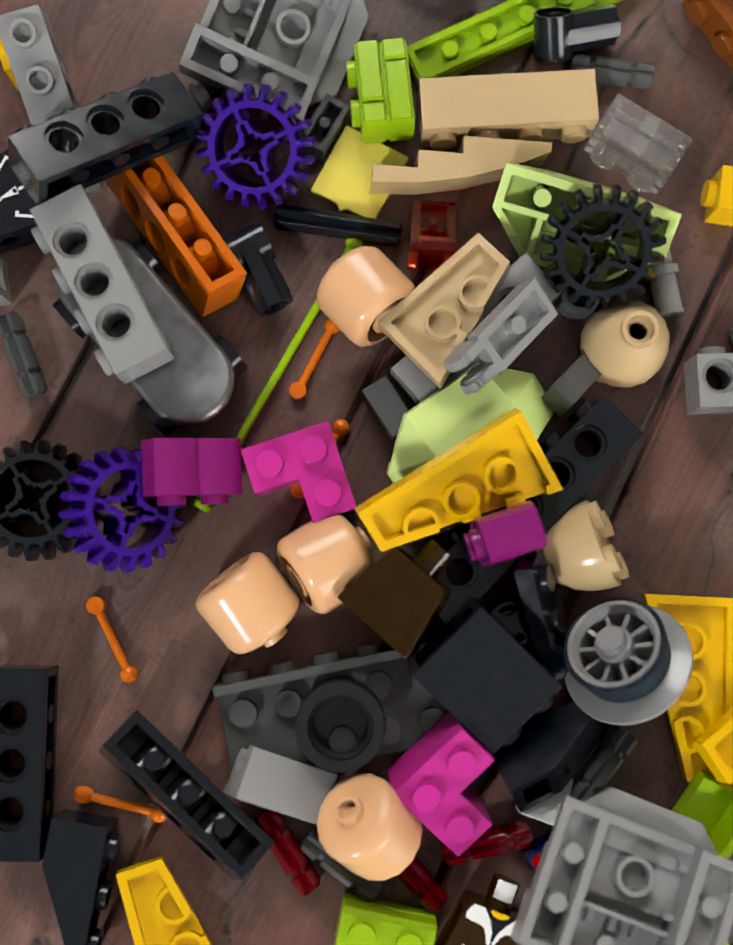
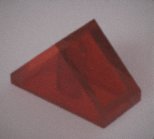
(432, 233)

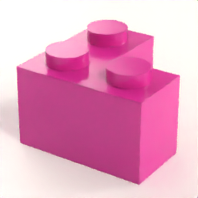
(305, 459)
(436, 782)

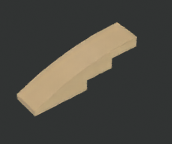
(476, 163)

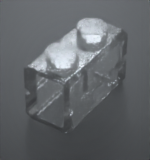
(637, 145)

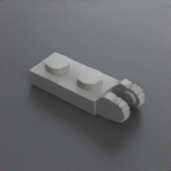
(503, 334)

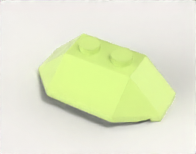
(532, 193)
(453, 416)

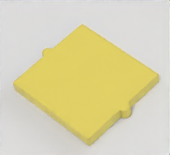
(348, 172)

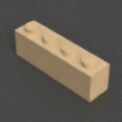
(508, 107)

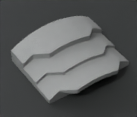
(276, 43)
(626, 877)

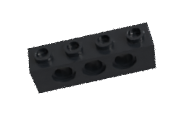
(139, 126)
(34, 787)
(186, 796)

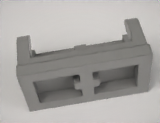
(279, 783)

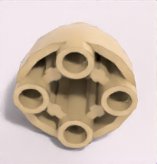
(616, 353)
(581, 550)

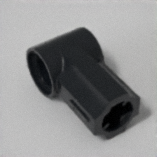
(565, 31)
(263, 279)

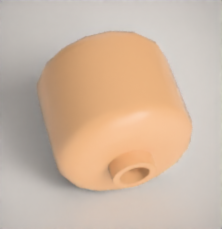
(360, 292)
(324, 560)
(248, 604)
(368, 827)

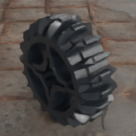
(612, 227)
(16, 470)

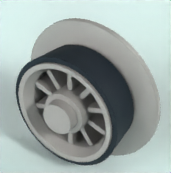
(626, 661)

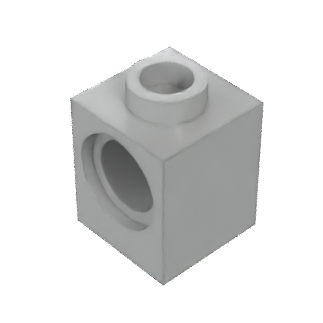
(699, 394)

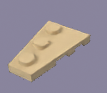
(446, 306)

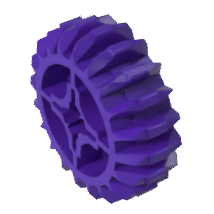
(222, 162)
(117, 527)

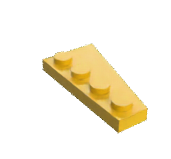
(710, 687)
(157, 906)

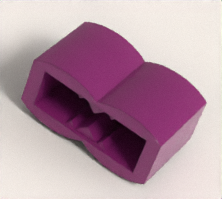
(191, 468)
(505, 534)

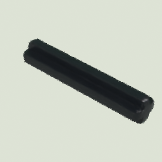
(337, 225)

